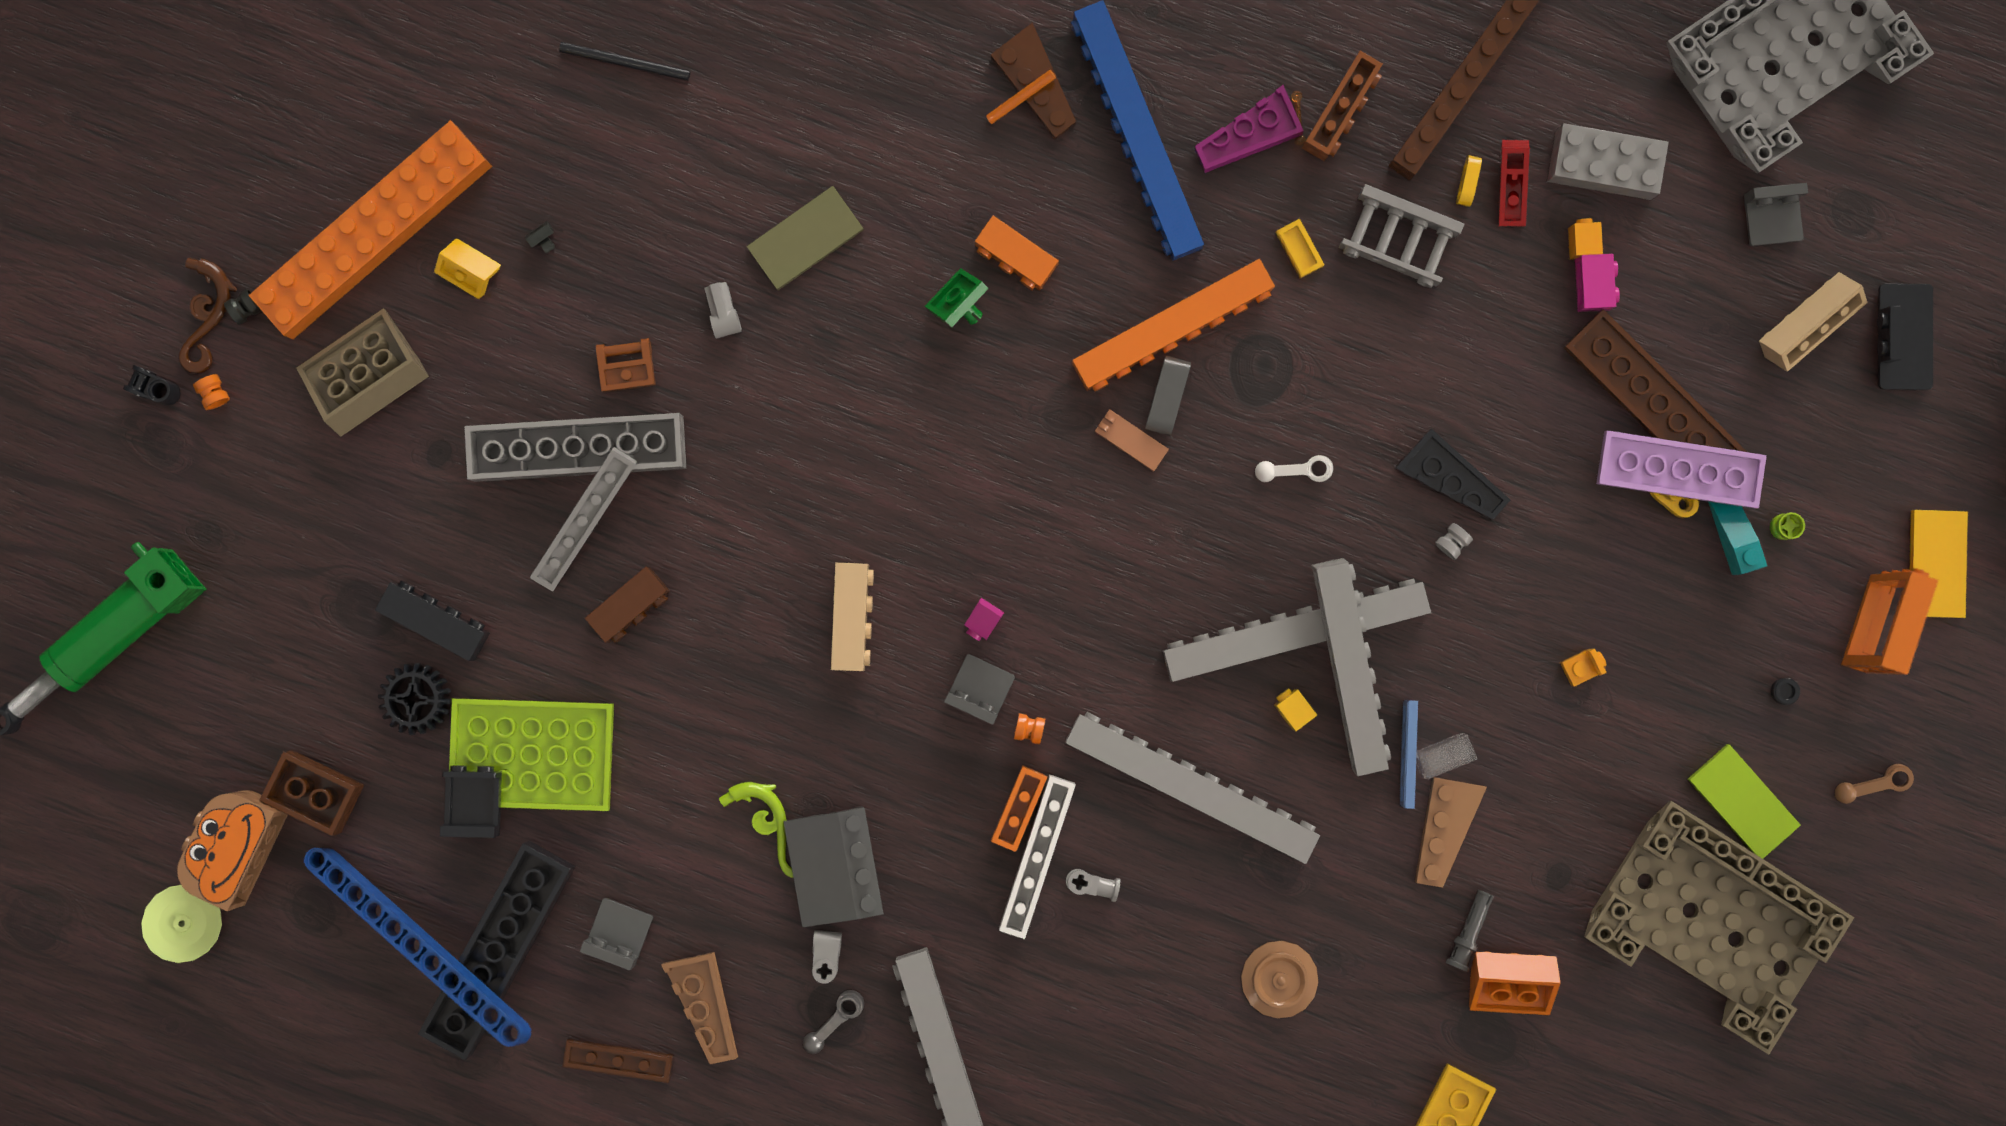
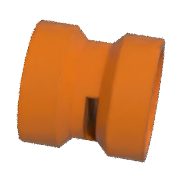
(211, 392)
(1029, 728)

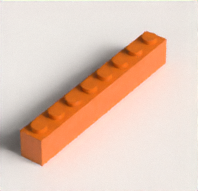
(1173, 325)

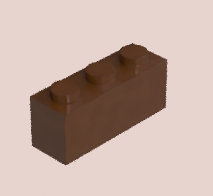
(628, 605)

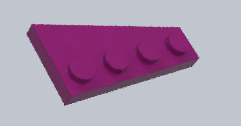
(1258, 129)

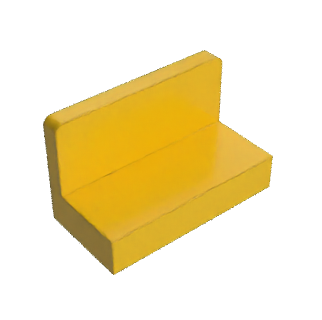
(466, 267)

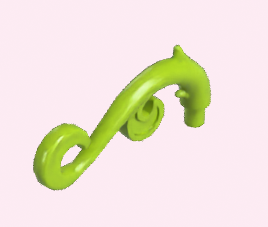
(764, 793)

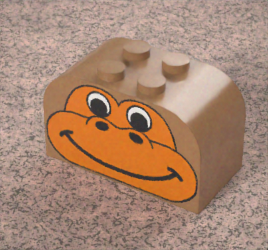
(229, 848)

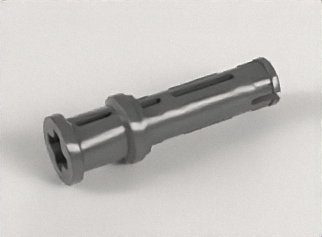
(1466, 942)

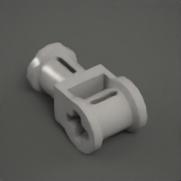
(1093, 885)

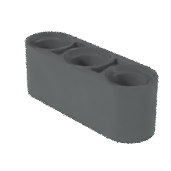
(1168, 395)

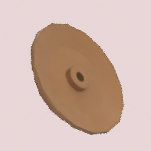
(1279, 979)

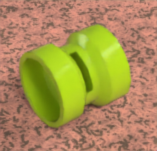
(1793, 526)

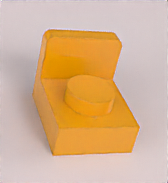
(1584, 666)

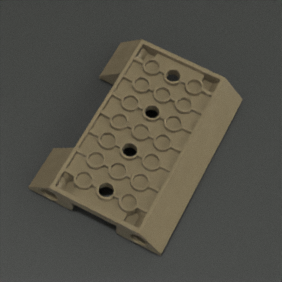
(1730, 894)

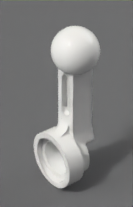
(1266, 471)

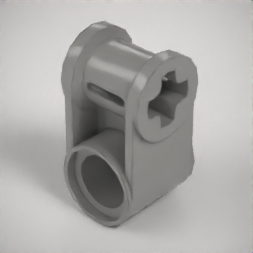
(826, 950)

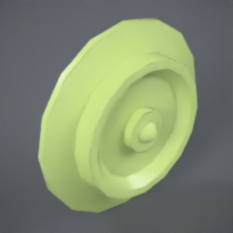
(180, 925)

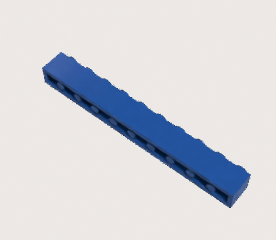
(1137, 130)

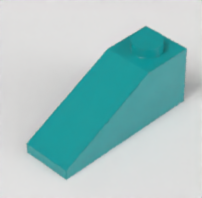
(1737, 538)

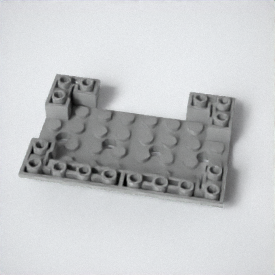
(1740, 36)

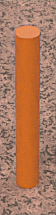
(1021, 96)

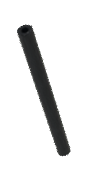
(625, 61)

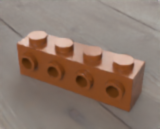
(1344, 102)

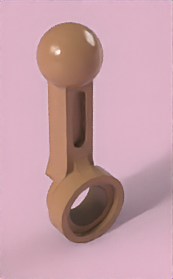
(1847, 792)

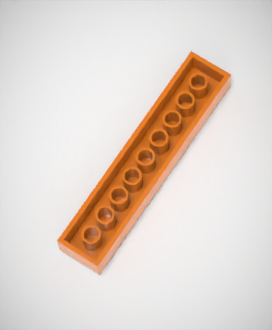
(370, 230)

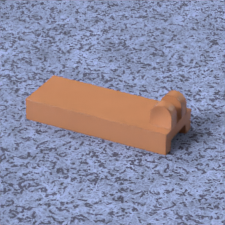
(1131, 440)

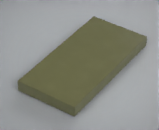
(805, 238)

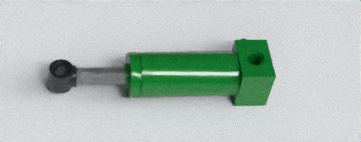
(155, 586)

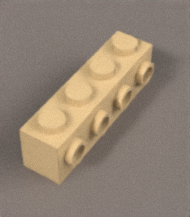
(1813, 321)
(850, 617)

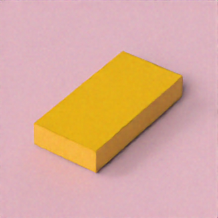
(1299, 248)

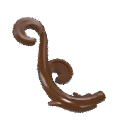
(198, 310)

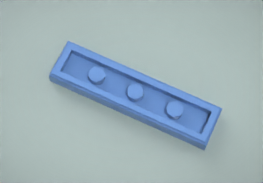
(1408, 754)

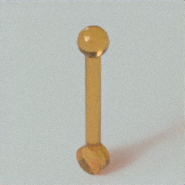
(1296, 97)

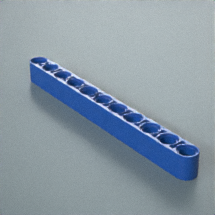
(428, 949)

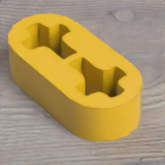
(1469, 181)

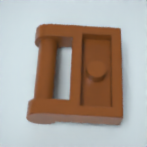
(627, 373)

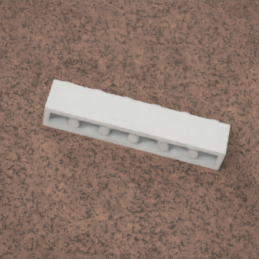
(1037, 856)

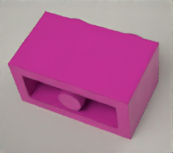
(1596, 282)

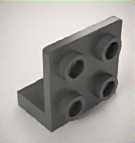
(1774, 214)
(980, 689)
(617, 934)

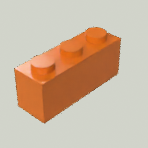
(1015, 254)
(1019, 808)

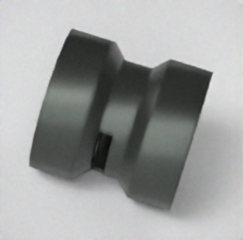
(241, 307)

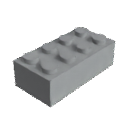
(1607, 161)

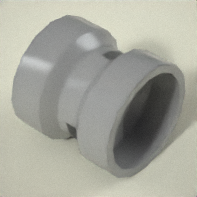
(1454, 541)

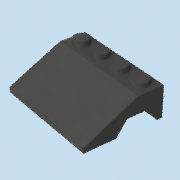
(833, 867)

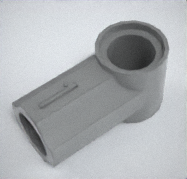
(723, 315)

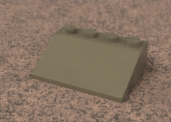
(361, 373)

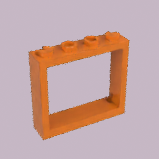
(1906, 624)

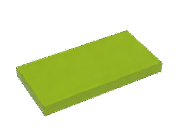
(1743, 802)

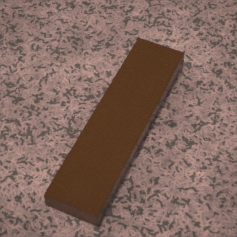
(617, 1060)

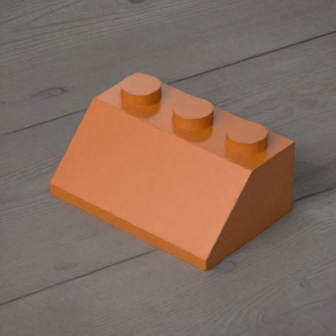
(1513, 983)

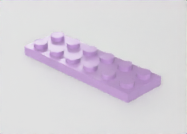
(1681, 469)

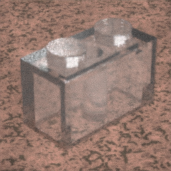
(1445, 756)

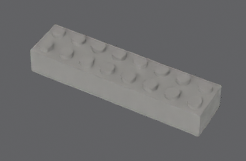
(573, 446)

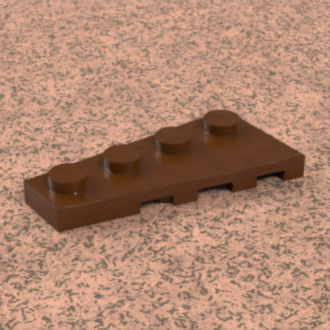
(1024, 61)

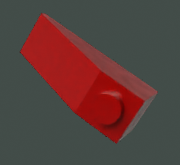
(1514, 182)

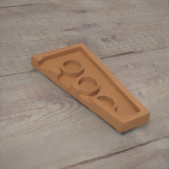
(1446, 824)
(701, 993)

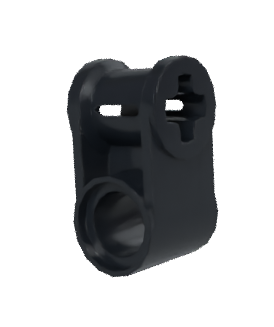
(149, 385)

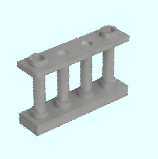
(1420, 218)

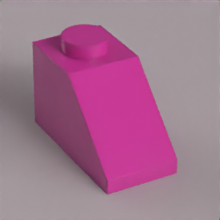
(983, 620)

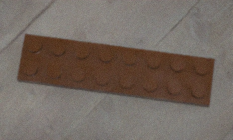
(1644, 386)

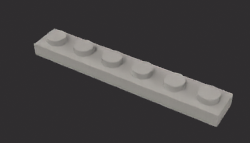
(583, 519)

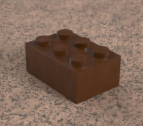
(311, 792)

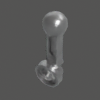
(814, 1041)

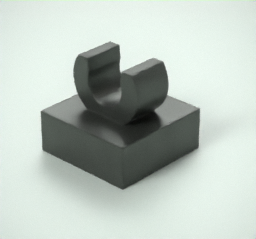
(540, 236)

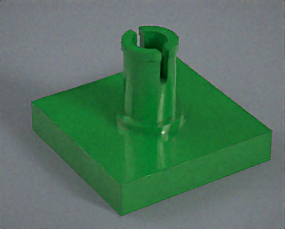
(958, 299)

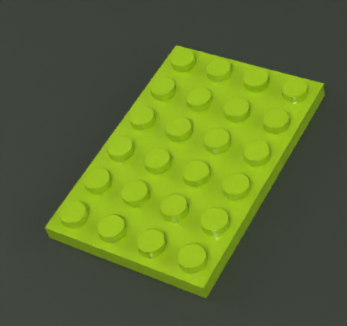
(546, 750)

